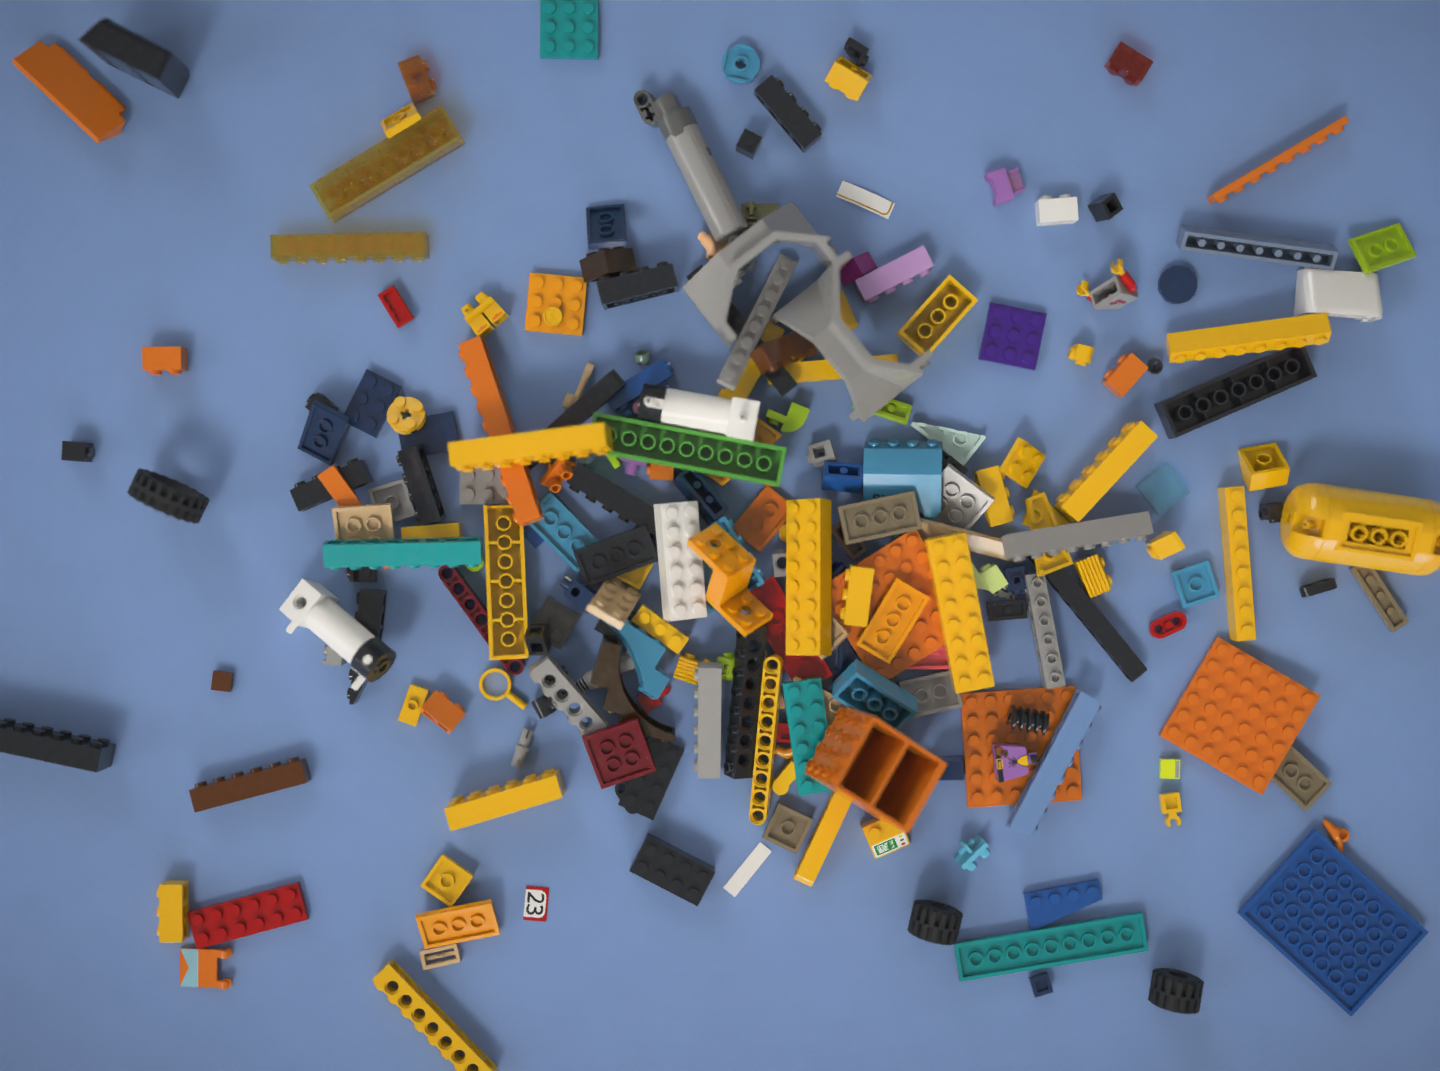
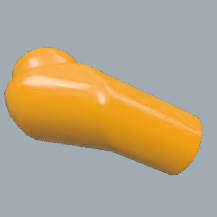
(783, 752)

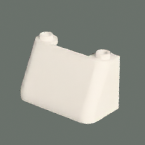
(1338, 294)

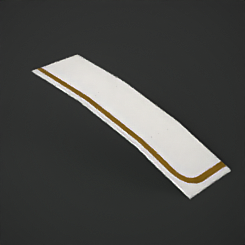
(865, 199)

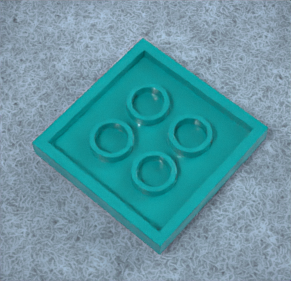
(569, 29)

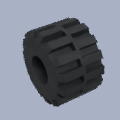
(935, 922)
(1176, 991)

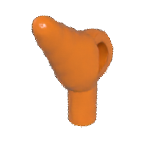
(1337, 834)

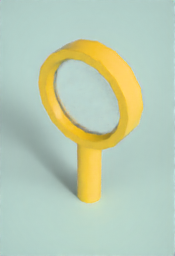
(497, 684)

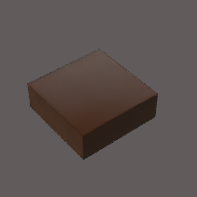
(222, 681)

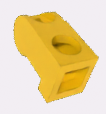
(784, 778)

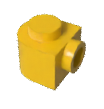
(1081, 354)

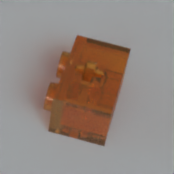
(410, 70)

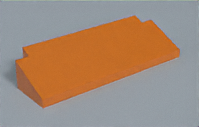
(73, 90)

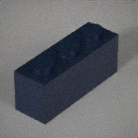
(696, 488)

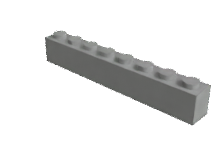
(1077, 535)

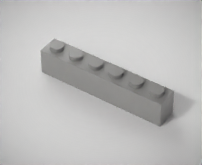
(709, 719)

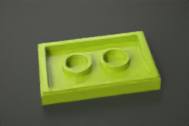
(1382, 248)

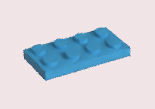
(562, 530)

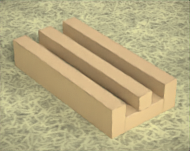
(456, 952)

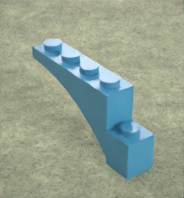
(645, 656)

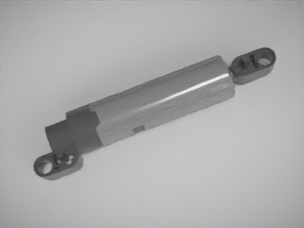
(696, 164)

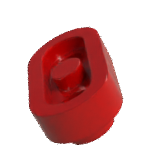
(1166, 624)

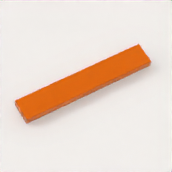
(339, 488)

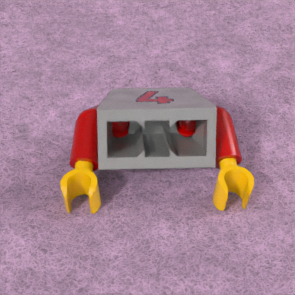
(1112, 293)

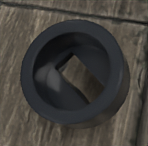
(1158, 368)

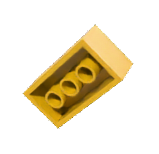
(937, 316)

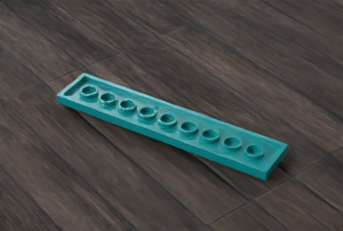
(1050, 946)

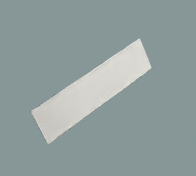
(747, 869)

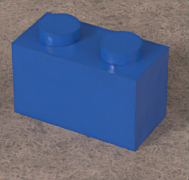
(842, 477)

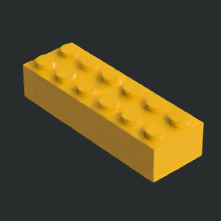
(1104, 471)
(505, 800)

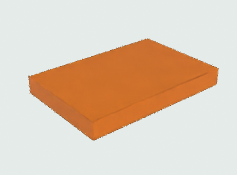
(762, 518)

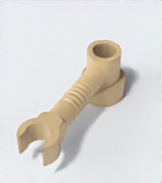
(570, 399)

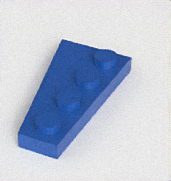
(1059, 901)

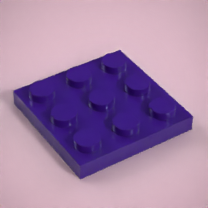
(1012, 336)

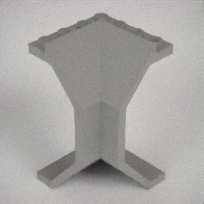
(714, 283)
(818, 318)

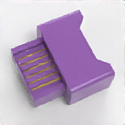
(1004, 184)

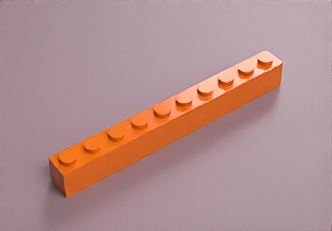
(498, 423)

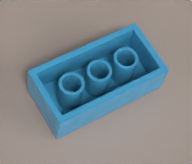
(874, 694)

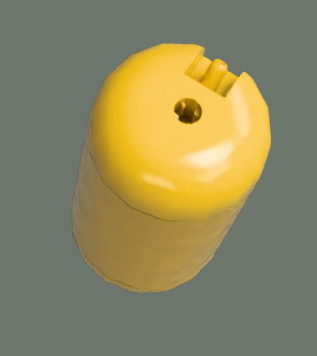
(1362, 528)

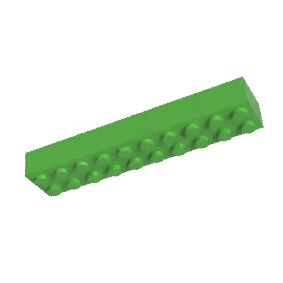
(694, 450)

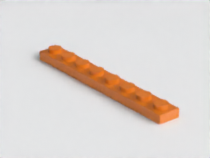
(1285, 157)

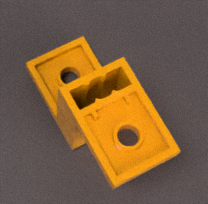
(730, 578)

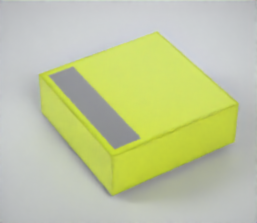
(1169, 768)

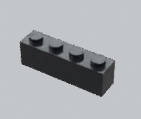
(787, 113)
(314, 492)

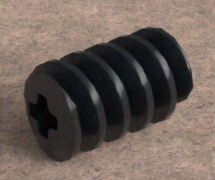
(1027, 718)

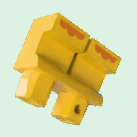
(476, 316)

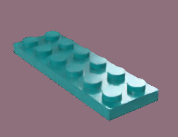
(806, 728)

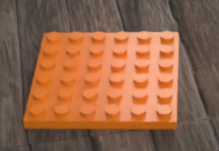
(909, 562)
(1239, 715)
(985, 723)

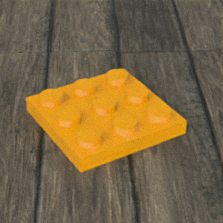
(558, 291)

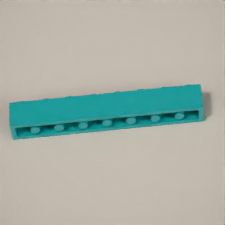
(403, 552)

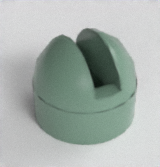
(642, 357)

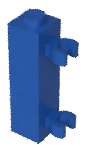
(655, 374)

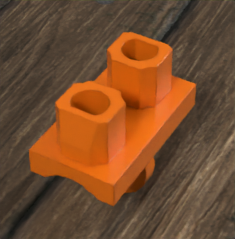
(556, 474)

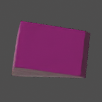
(856, 268)

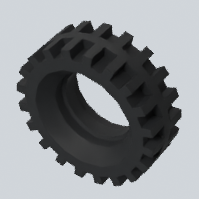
(168, 496)

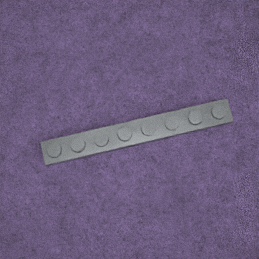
(756, 322)

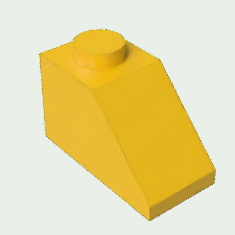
(1164, 545)

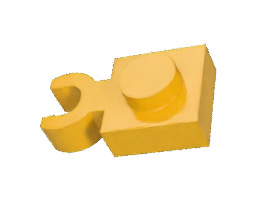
(1170, 804)

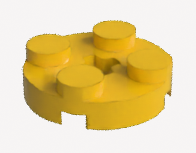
(399, 407)

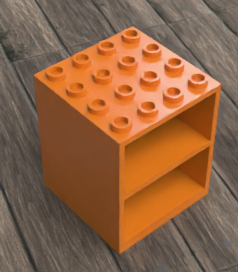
(875, 768)

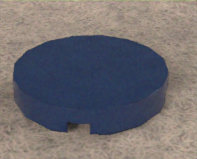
(1177, 284)

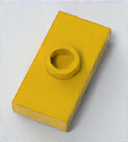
(413, 702)

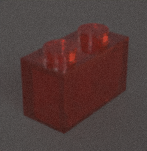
(1128, 64)

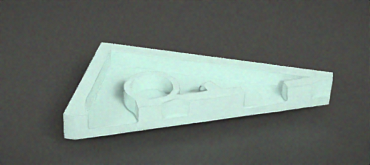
(956, 443)

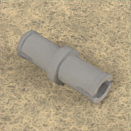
(522, 748)

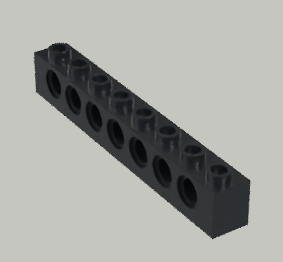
(745, 703)

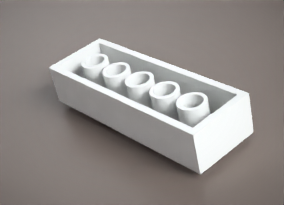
(679, 565)

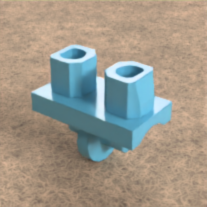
(970, 851)

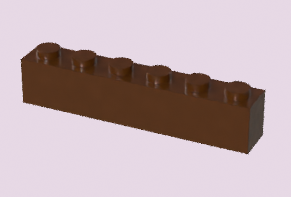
(249, 785)

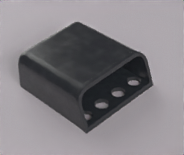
(137, 56)

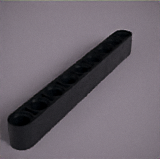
(1095, 623)

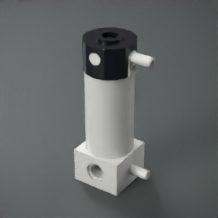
(699, 411)
(317, 609)

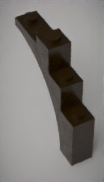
(617, 699)

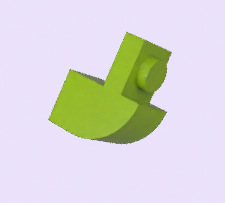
(792, 421)

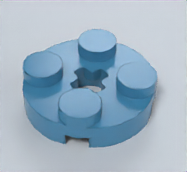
(733, 56)

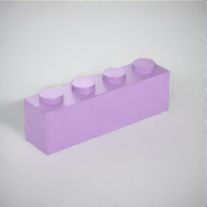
(893, 274)

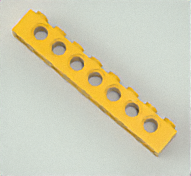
(433, 1013)

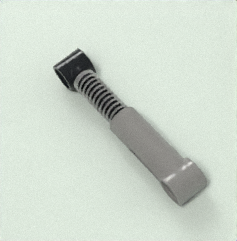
(545, 706)

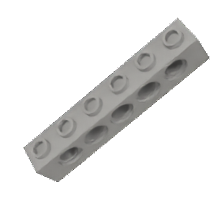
(1043, 631)
(548, 666)

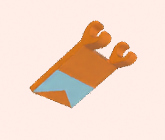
(200, 967)

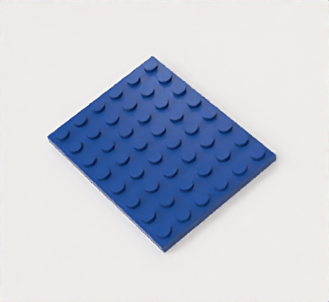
(1332, 922)

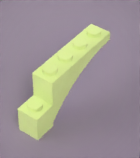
(989, 578)

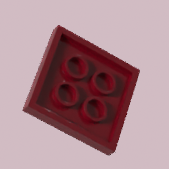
(619, 753)

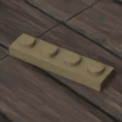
(1380, 597)

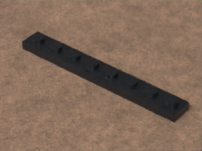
(781, 378)

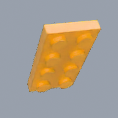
(892, 620)
(458, 924)

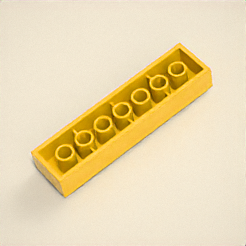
(531, 446)
(808, 576)
(959, 612)

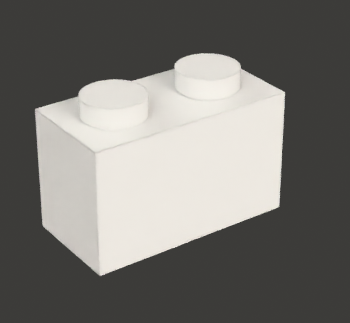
(1056, 210)

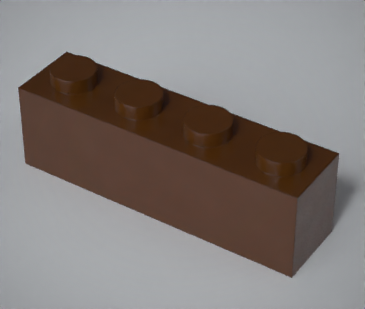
(782, 352)

